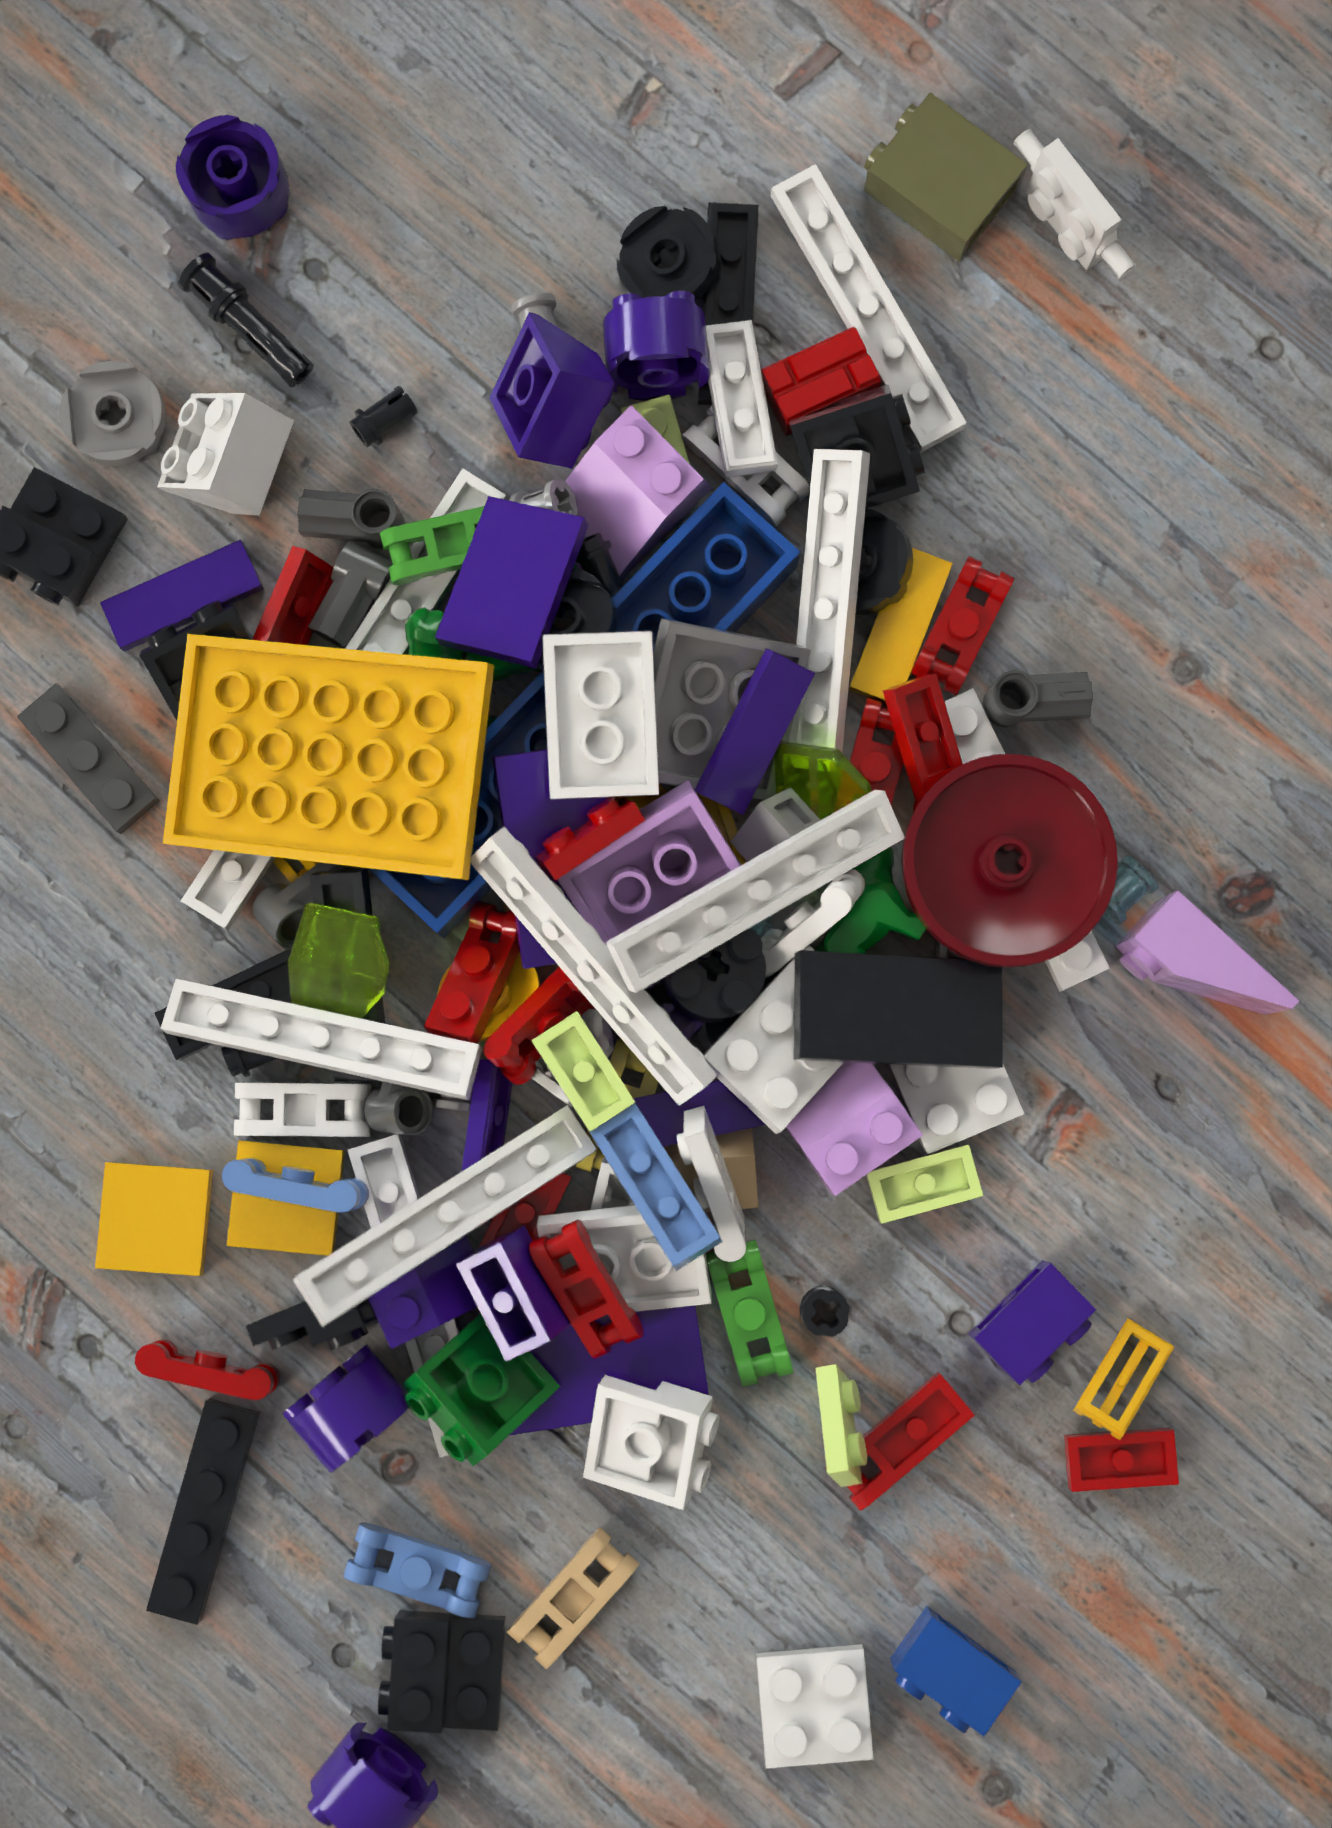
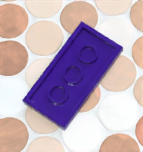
(531, 819)
(665, 1353)

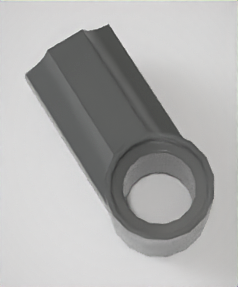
(346, 515)
(357, 583)
(1042, 697)
(282, 906)
(383, 1104)

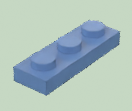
(656, 1187)

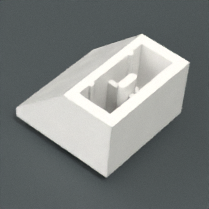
(225, 452)

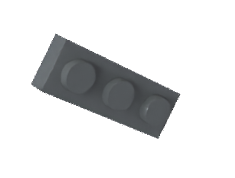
(88, 758)

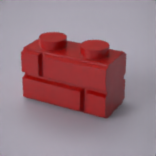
(819, 377)

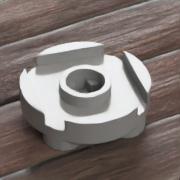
(91, 395)

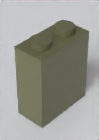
(943, 175)

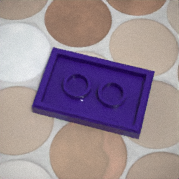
(512, 581)

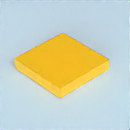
(154, 1219)
(283, 1225)

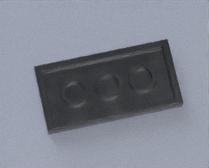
(897, 1010)

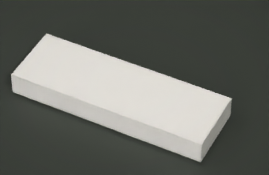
(739, 400)

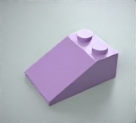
(633, 489)
(651, 864)
(1190, 953)
(851, 1126)

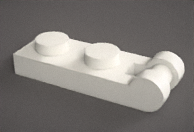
(713, 1183)

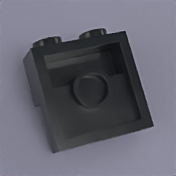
(871, 425)
(56, 538)
(167, 646)
(300, 1321)
(442, 1672)

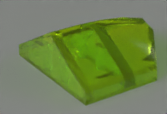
(818, 777)
(337, 961)

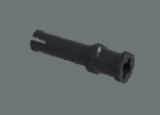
(229, 305)

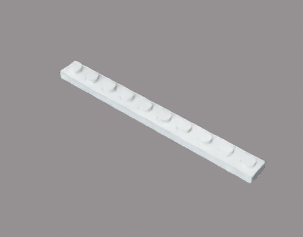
(232, 877)

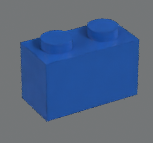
(954, 1672)

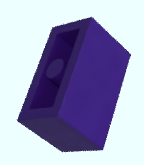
(512, 1294)
(1033, 1323)

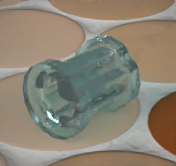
(1131, 885)

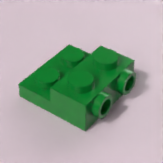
(476, 1392)

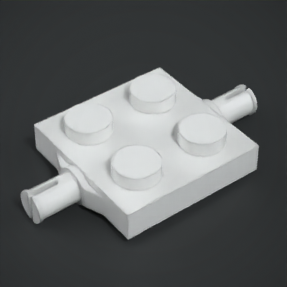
(1072, 206)

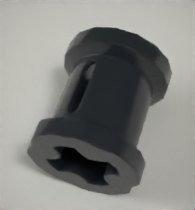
(808, 1311)

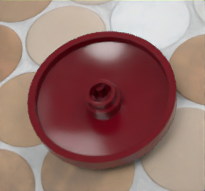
(1009, 860)

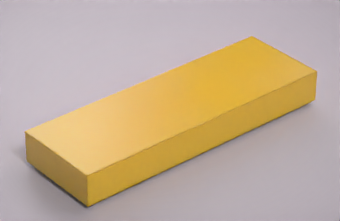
(901, 629)

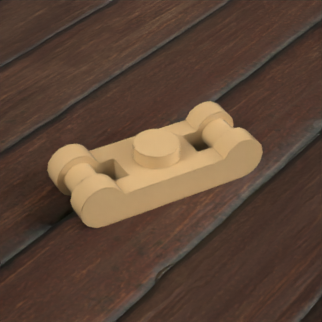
(573, 1598)

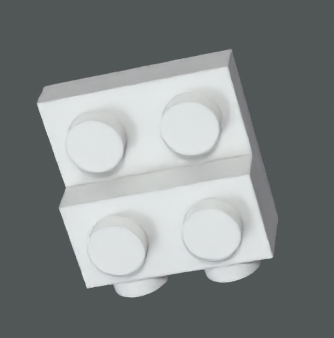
(651, 1440)

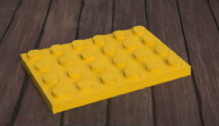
(329, 755)

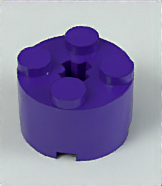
(238, 205)
(656, 345)
(347, 1409)
(371, 1783)

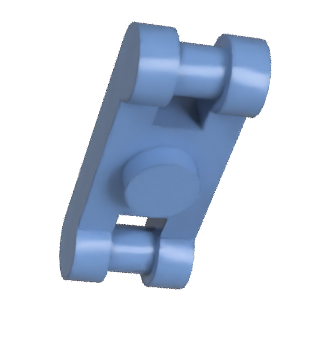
(294, 1186)
(417, 1569)

